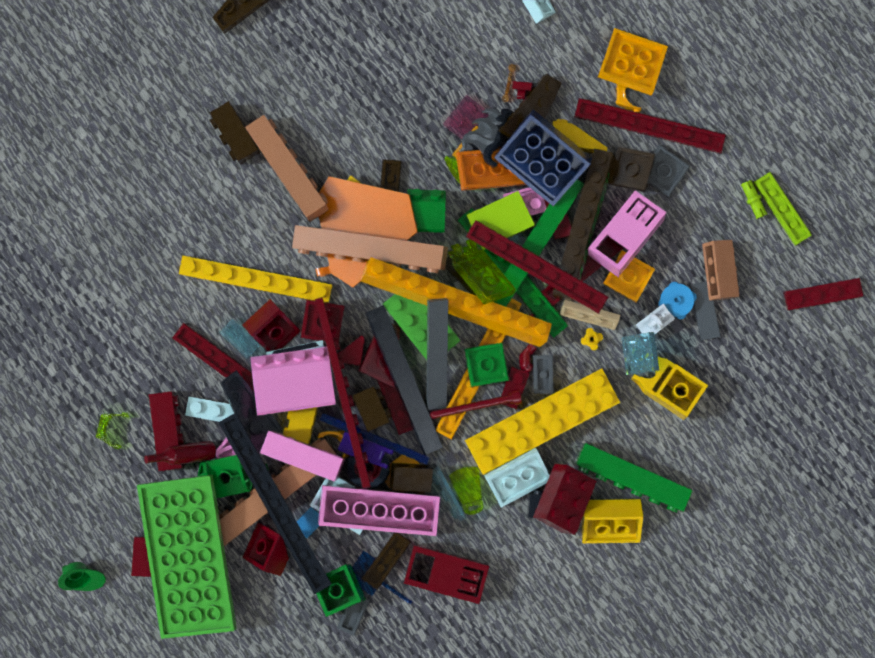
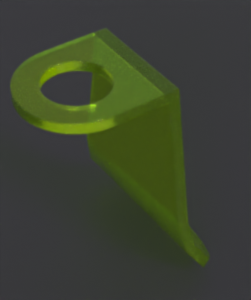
(468, 488)

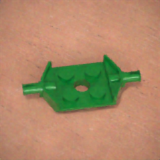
(231, 465)

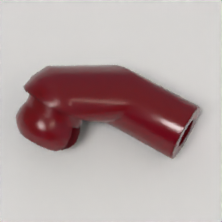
(524, 358)

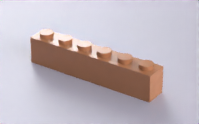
(286, 168)

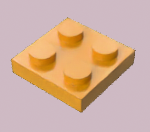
(632, 280)

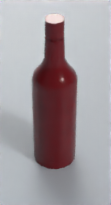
(184, 453)

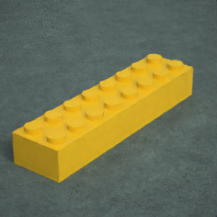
(542, 421)

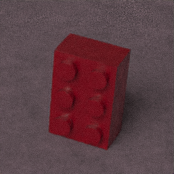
(565, 499)

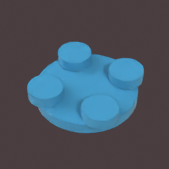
(678, 299)

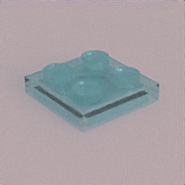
(640, 353)

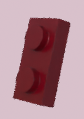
(517, 380)

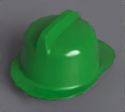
(78, 577)

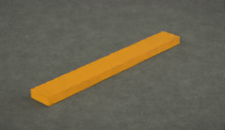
(465, 393)

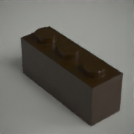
(233, 133)

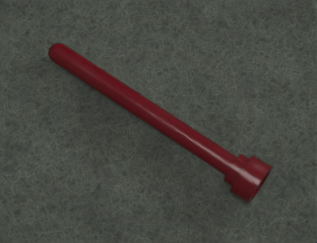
(513, 397)

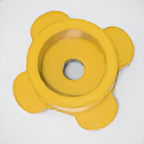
(592, 344)

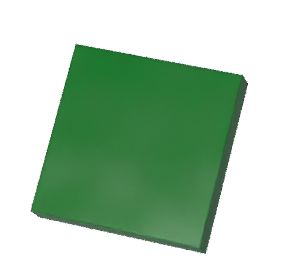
(486, 364)

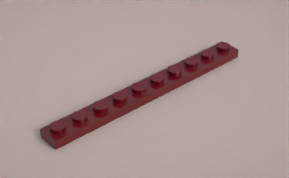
(346, 400)

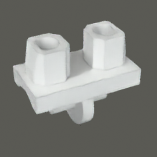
(656, 320)

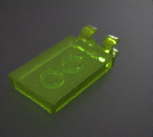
(480, 273)

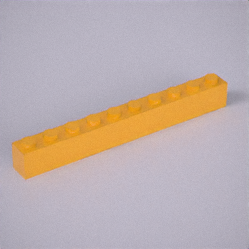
(459, 302)

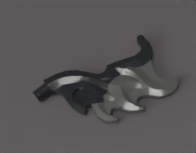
(487, 136)

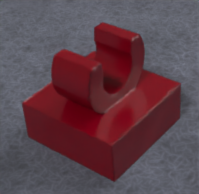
(521, 87)

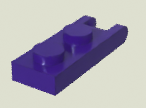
(374, 451)

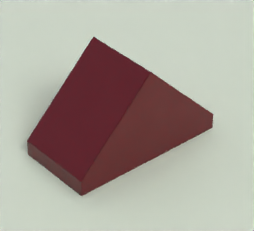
(354, 352)

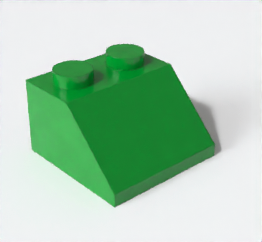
(428, 209)

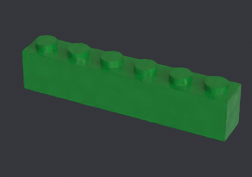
(633, 477)

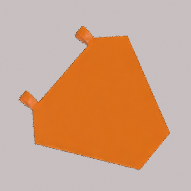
(363, 211)

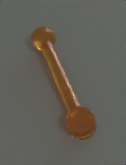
(511, 68)

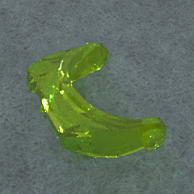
(101, 431)

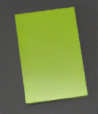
(505, 216)

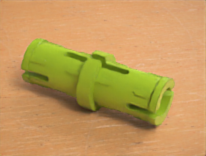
(753, 199)

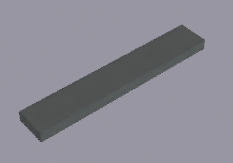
(437, 353)

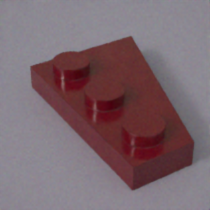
(374, 363)

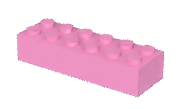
(378, 510)

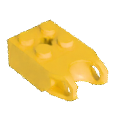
(665, 382)

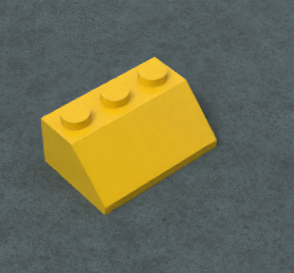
(612, 521)

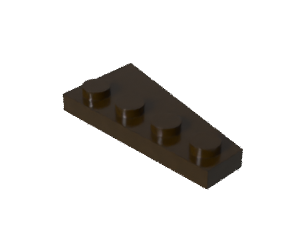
(235, 11)
(539, 99)

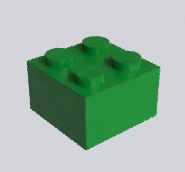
(342, 593)

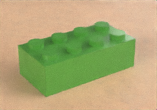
(413, 321)

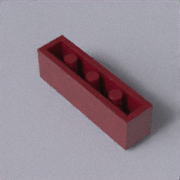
(166, 424)

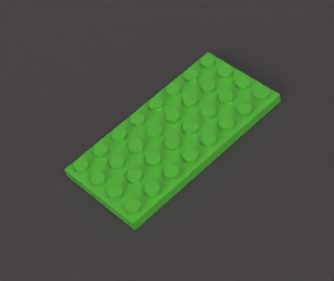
(186, 557)

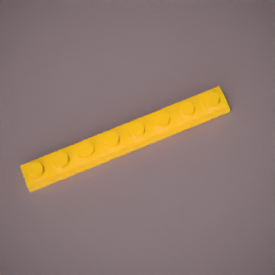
(254, 279)

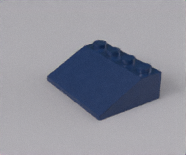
(543, 158)

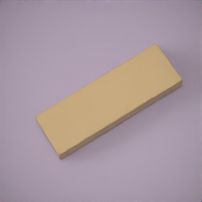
(582, 313)

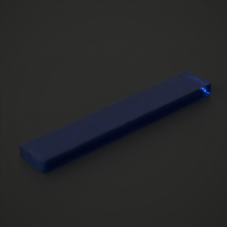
(378, 440)

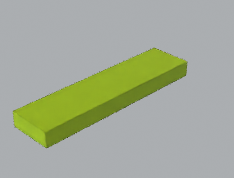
(782, 208)

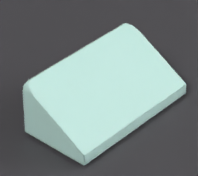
(539, 9)

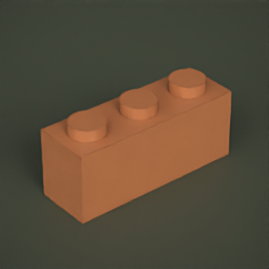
(720, 270)

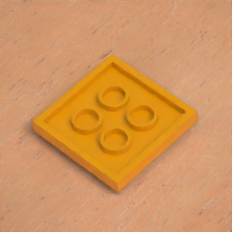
(632, 61)

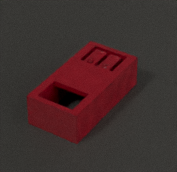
(447, 574)

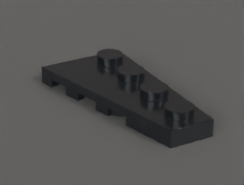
(244, 405)

